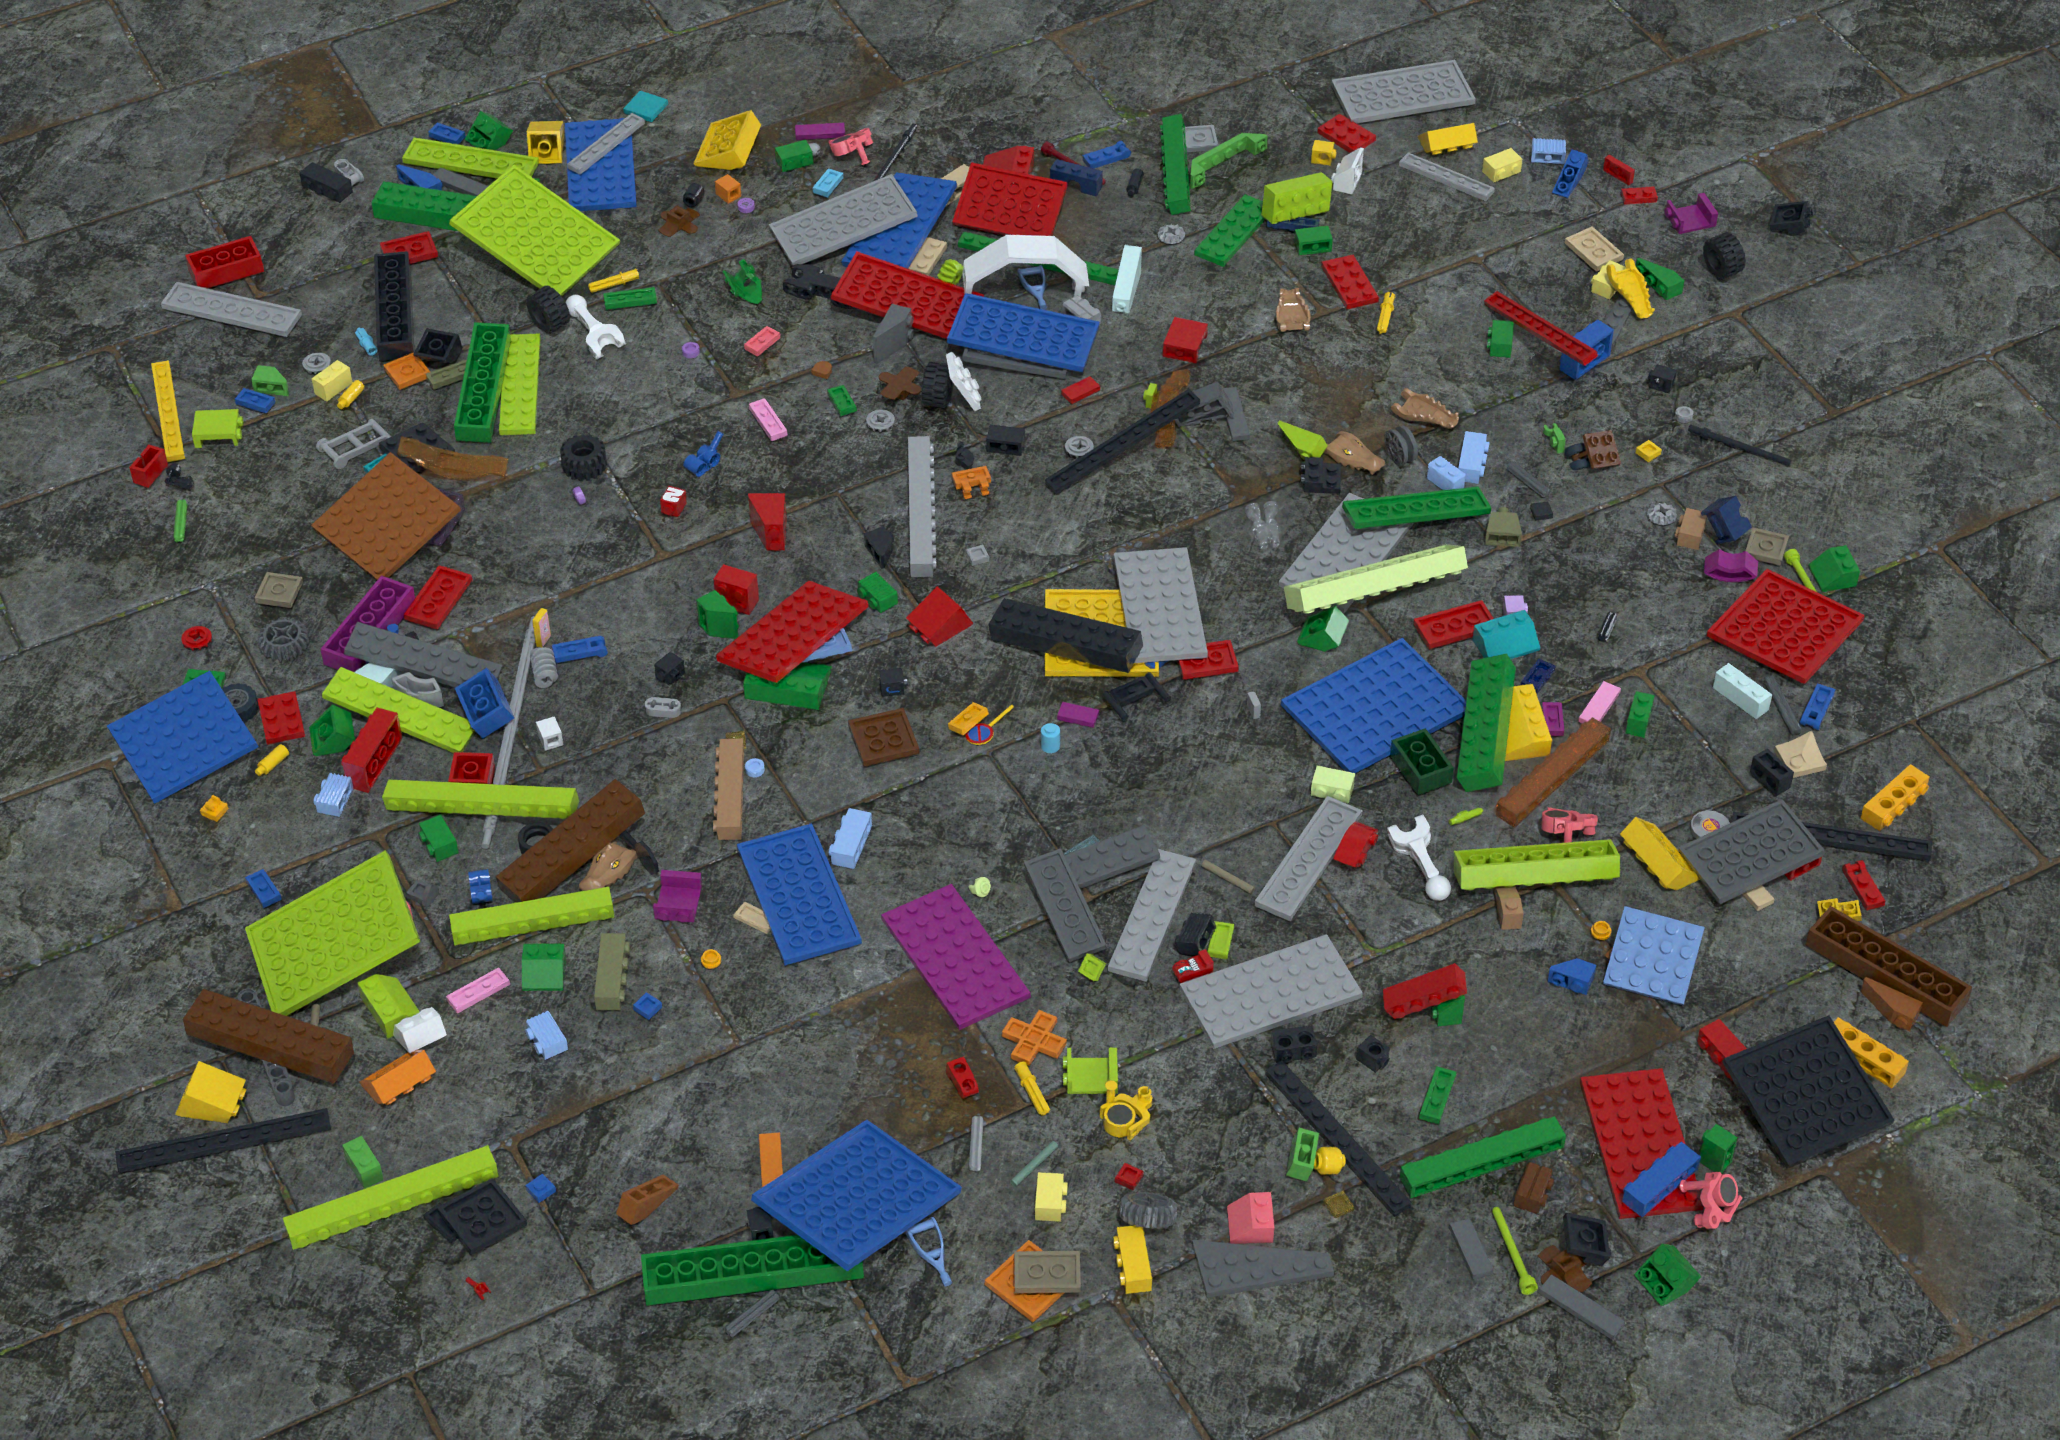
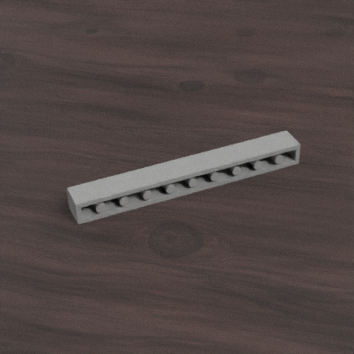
(920, 506)

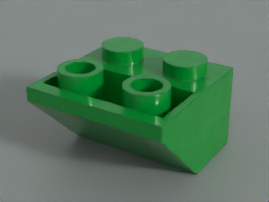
(488, 132)
(717, 616)
(1667, 1274)

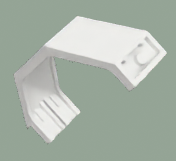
(1024, 250)

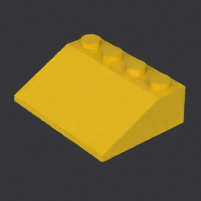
(728, 142)
(1527, 726)

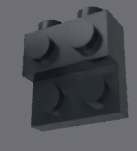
(1791, 216)
(1320, 476)
(1587, 1238)

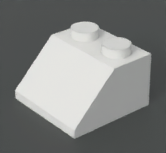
(1348, 172)
(419, 1030)

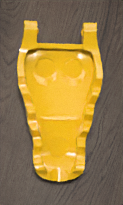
(1632, 287)

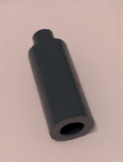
(1135, 182)

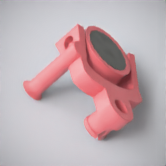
(850, 142)
(1560, 821)
(1717, 1192)

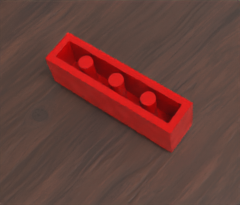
(1424, 991)
(1719, 1043)

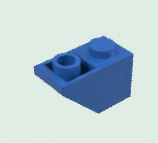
(1573, 975)

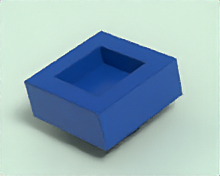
(647, 1006)
(540, 1188)

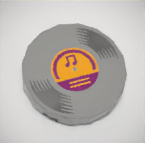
(1707, 822)

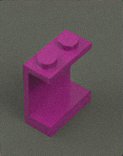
(1692, 217)
(678, 896)

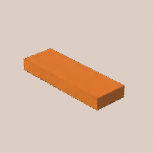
(770, 1157)

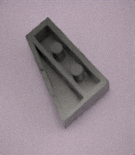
(1213, 405)

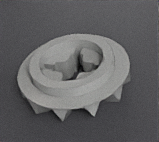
(1170, 238)
(310, 361)
(882, 415)
(1073, 443)
(1659, 518)

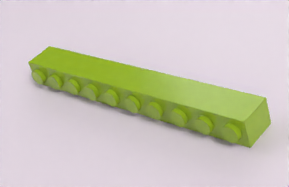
(480, 799)
(390, 1197)

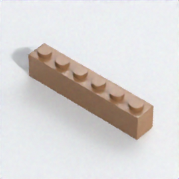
(729, 789)

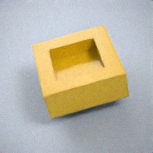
(1648, 451)

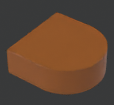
(822, 369)

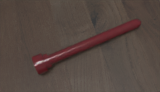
(1049, 150)

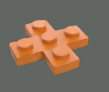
(1034, 1037)

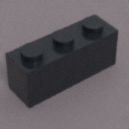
(326, 182)

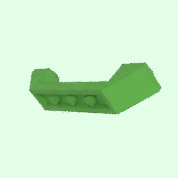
(1252, 142)

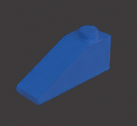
(418, 178)

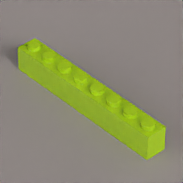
(531, 916)

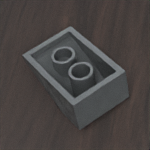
(893, 332)

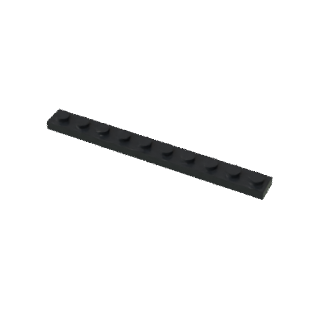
(1122, 441)
(1866, 840)
(1336, 1136)
(222, 1140)

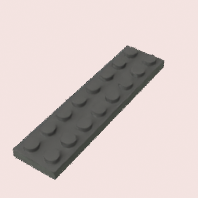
(415, 656)

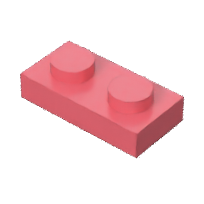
(762, 341)

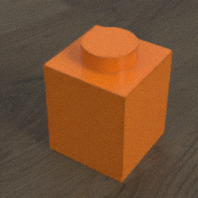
(728, 188)

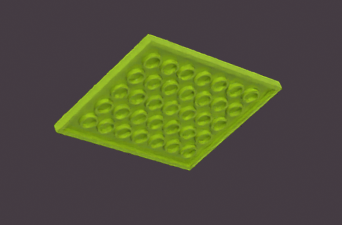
(534, 231)
(332, 934)

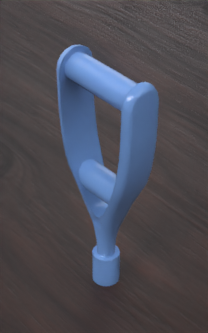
(1037, 290)
(930, 1256)

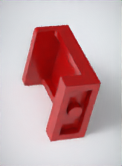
(1184, 339)

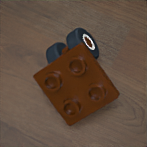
(1599, 448)

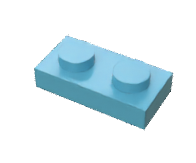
(828, 182)

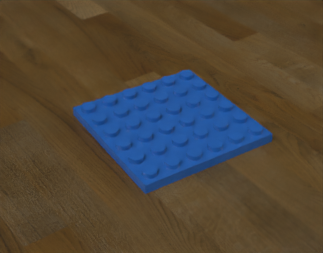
(182, 736)

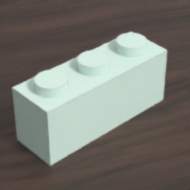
(1742, 691)

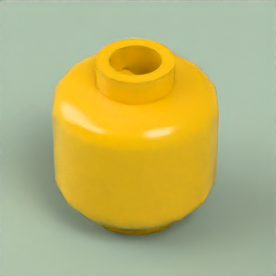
(1329, 1160)

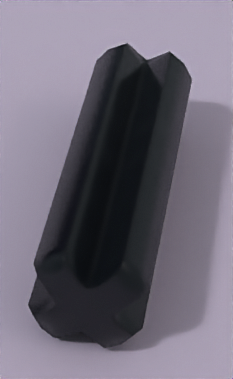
(1607, 626)

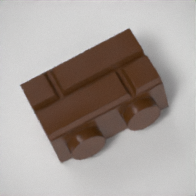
(1533, 1188)

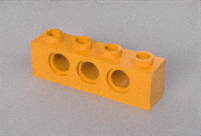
(1895, 798)
(1873, 1056)

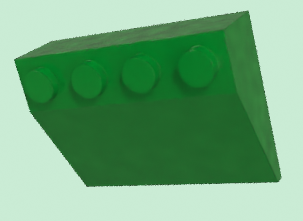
(800, 687)

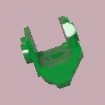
(750, 293)

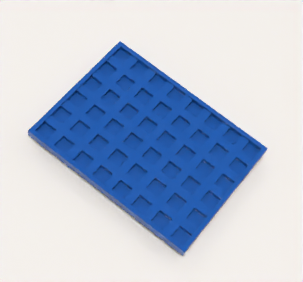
(1373, 702)

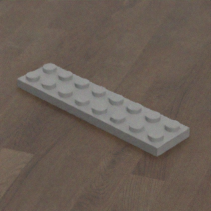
(231, 309)
(1307, 859)
(1152, 915)

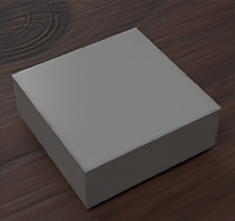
(977, 555)
(1253, 705)

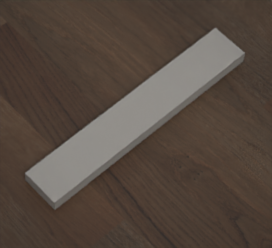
(605, 143)
(1447, 176)

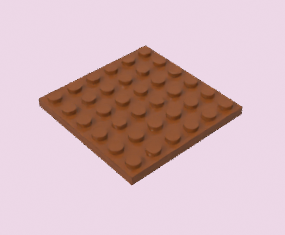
(386, 517)

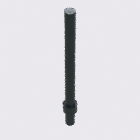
(906, 137)
(1707, 434)

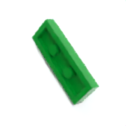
(630, 298)
(1437, 1095)

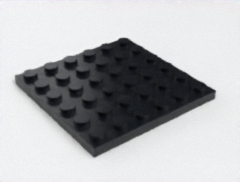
(1808, 1091)

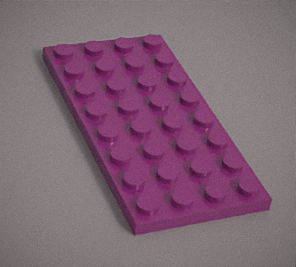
(955, 956)

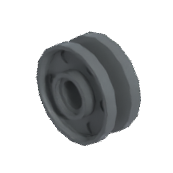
(1401, 445)

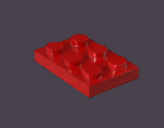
(1346, 133)
(419, 246)
(1219, 660)
(281, 717)

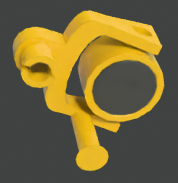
(1120, 1111)

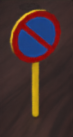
(983, 733)

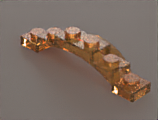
(1168, 391)
(451, 463)

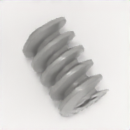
(543, 667)

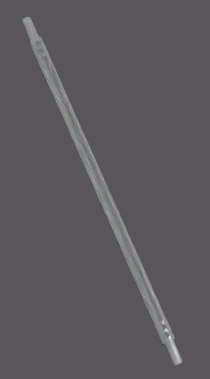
(511, 727)

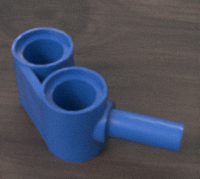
(706, 457)
(480, 886)

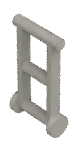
(340, 462)

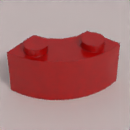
(1355, 844)

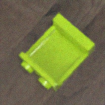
(217, 425)

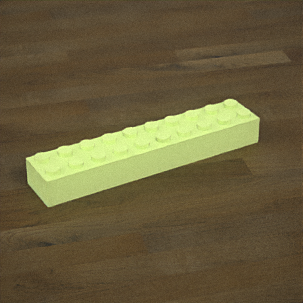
(1375, 578)

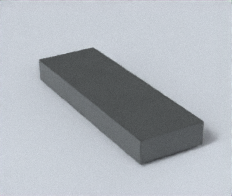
(1471, 1248)

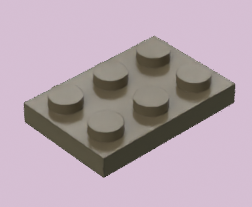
(1047, 1271)

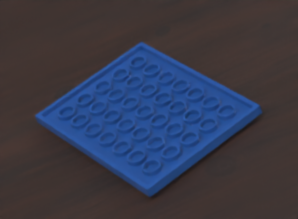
(856, 1194)

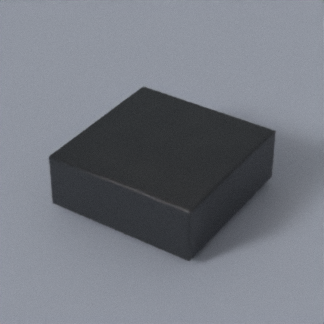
(1541, 510)

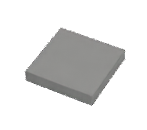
(1200, 138)

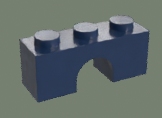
(1088, 178)

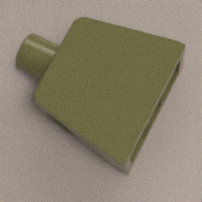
(1503, 529)

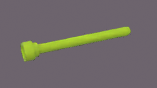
(1793, 558)
(1526, 1283)

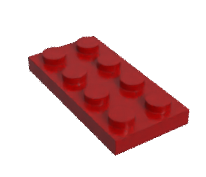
(1349, 282)
(438, 597)
(1451, 624)

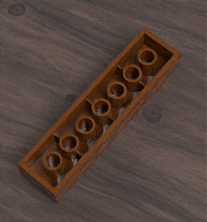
(571, 843)
(1888, 963)
(268, 1035)

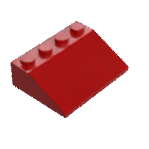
(1015, 159)

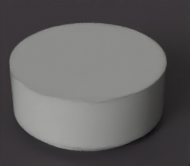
(1684, 414)

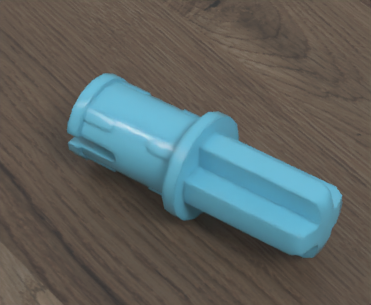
(366, 341)

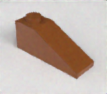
(1892, 1004)
(645, 1198)

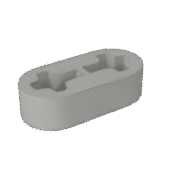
(663, 707)

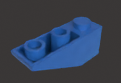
(1571, 173)

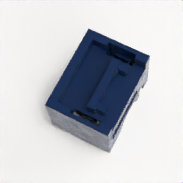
(1726, 519)

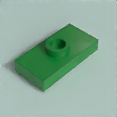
(841, 400)

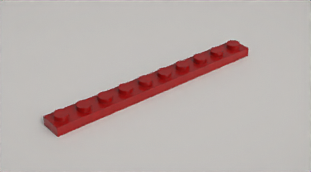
(1541, 328)

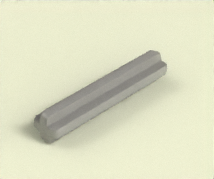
(976, 1143)

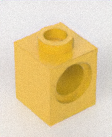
(1323, 152)

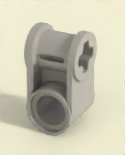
(346, 169)

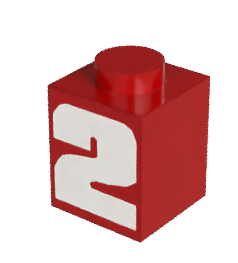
(673, 501)

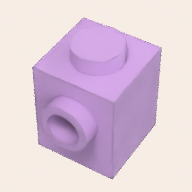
(1514, 604)

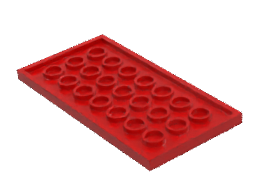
(877, 284)
(792, 631)
(1632, 1129)

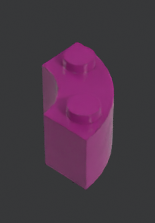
(1731, 567)

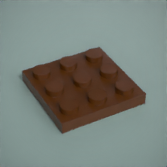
(883, 737)

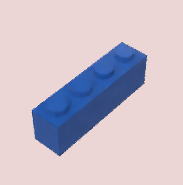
(1661, 1178)

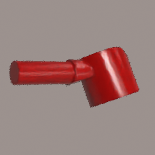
(479, 1288)

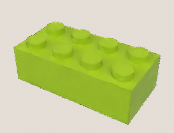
(1296, 198)

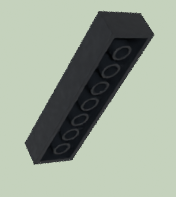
(393, 305)
(1066, 635)

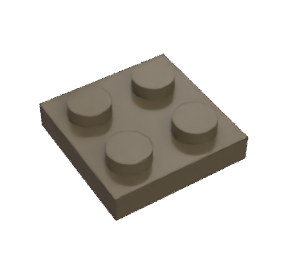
(1767, 546)
(278, 590)

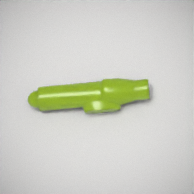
(1464, 815)

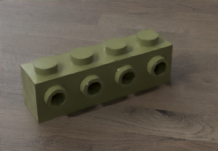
(611, 971)

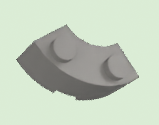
(422, 689)

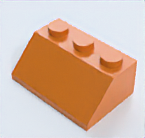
(398, 1077)

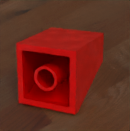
(769, 518)
(938, 618)

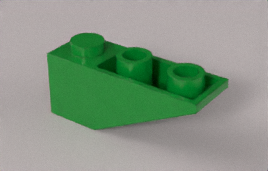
(1661, 279)

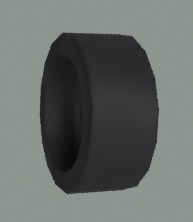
(531, 830)

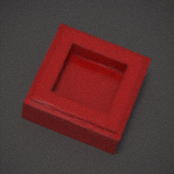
(1129, 1176)

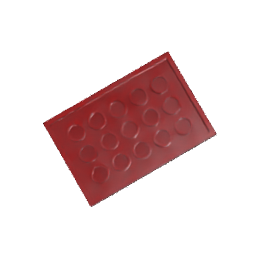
(1009, 202)

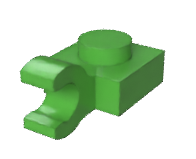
(1557, 438)

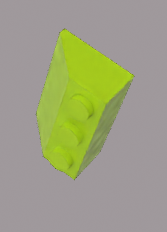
(386, 1001)

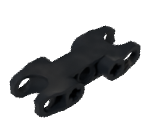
(811, 283)

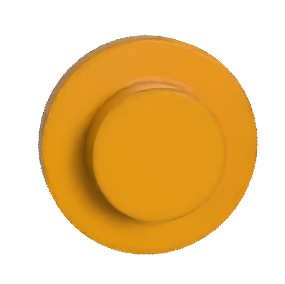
(1601, 930)
(711, 959)

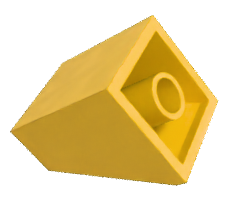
(546, 141)
(211, 1094)

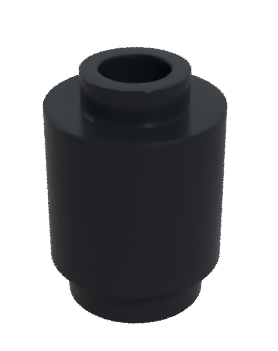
(693, 195)

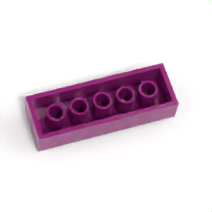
(378, 608)

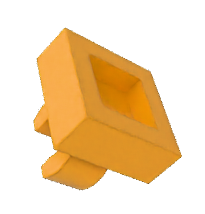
(214, 808)

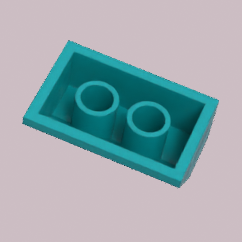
(1507, 634)

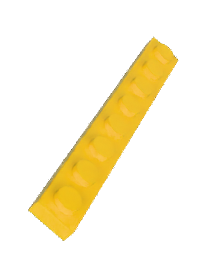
(168, 411)

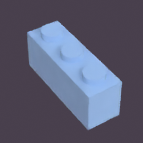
(1473, 456)
(850, 838)

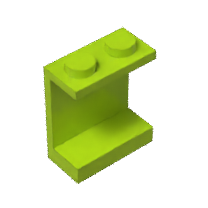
(1090, 1074)

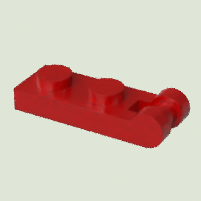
(1863, 885)

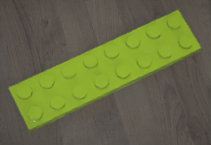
(466, 158)
(520, 386)
(414, 715)

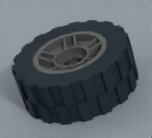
(243, 700)

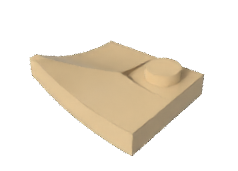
(1801, 755)

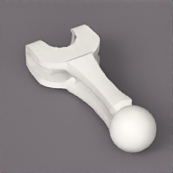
(599, 333)
(1415, 844)

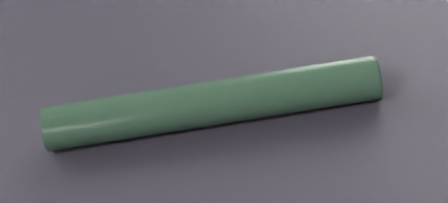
(1034, 1163)

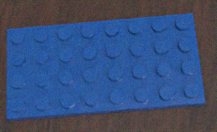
(609, 180)
(904, 240)
(1023, 332)
(798, 894)

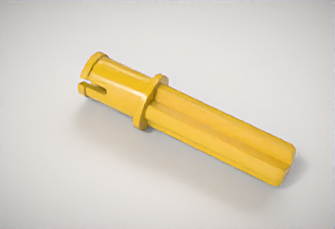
(615, 280)
(1386, 309)
(1028, 1081)

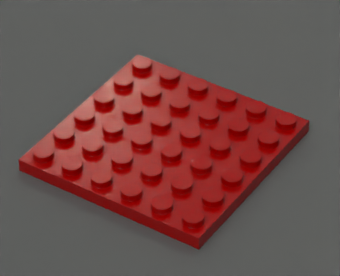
(1785, 626)

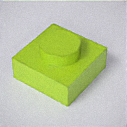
(1149, 394)
(1092, 967)

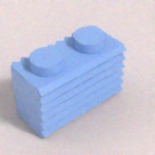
(1548, 151)
(1445, 475)
(333, 794)
(546, 1035)

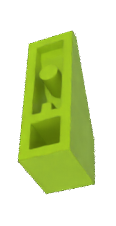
(1304, 441)

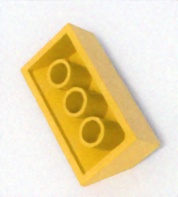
(1659, 854)

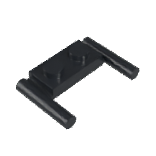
(1133, 691)

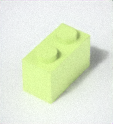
(1332, 783)

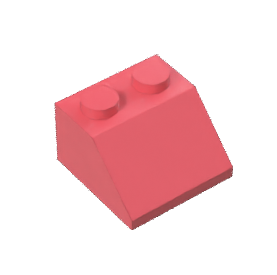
(1251, 1219)

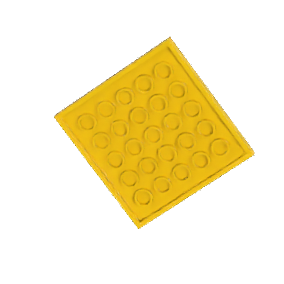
(1096, 605)

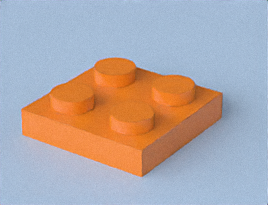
(406, 371)

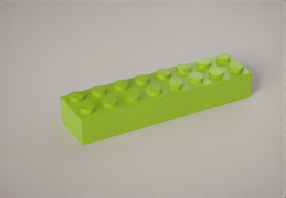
(1536, 864)

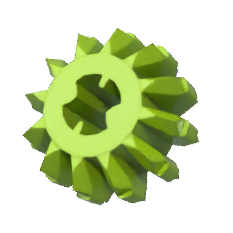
(950, 272)

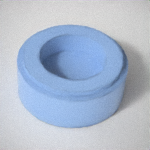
(754, 767)

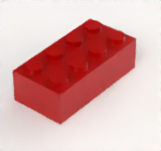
(224, 263)
(372, 749)

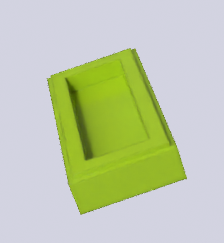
(1221, 940)

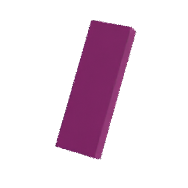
(819, 131)

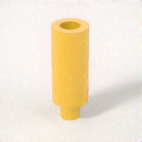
(350, 394)
(272, 760)

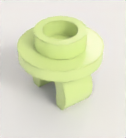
(981, 887)

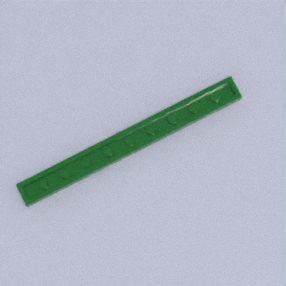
(1095, 271)

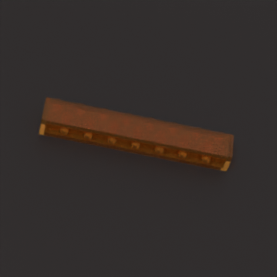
(1553, 772)

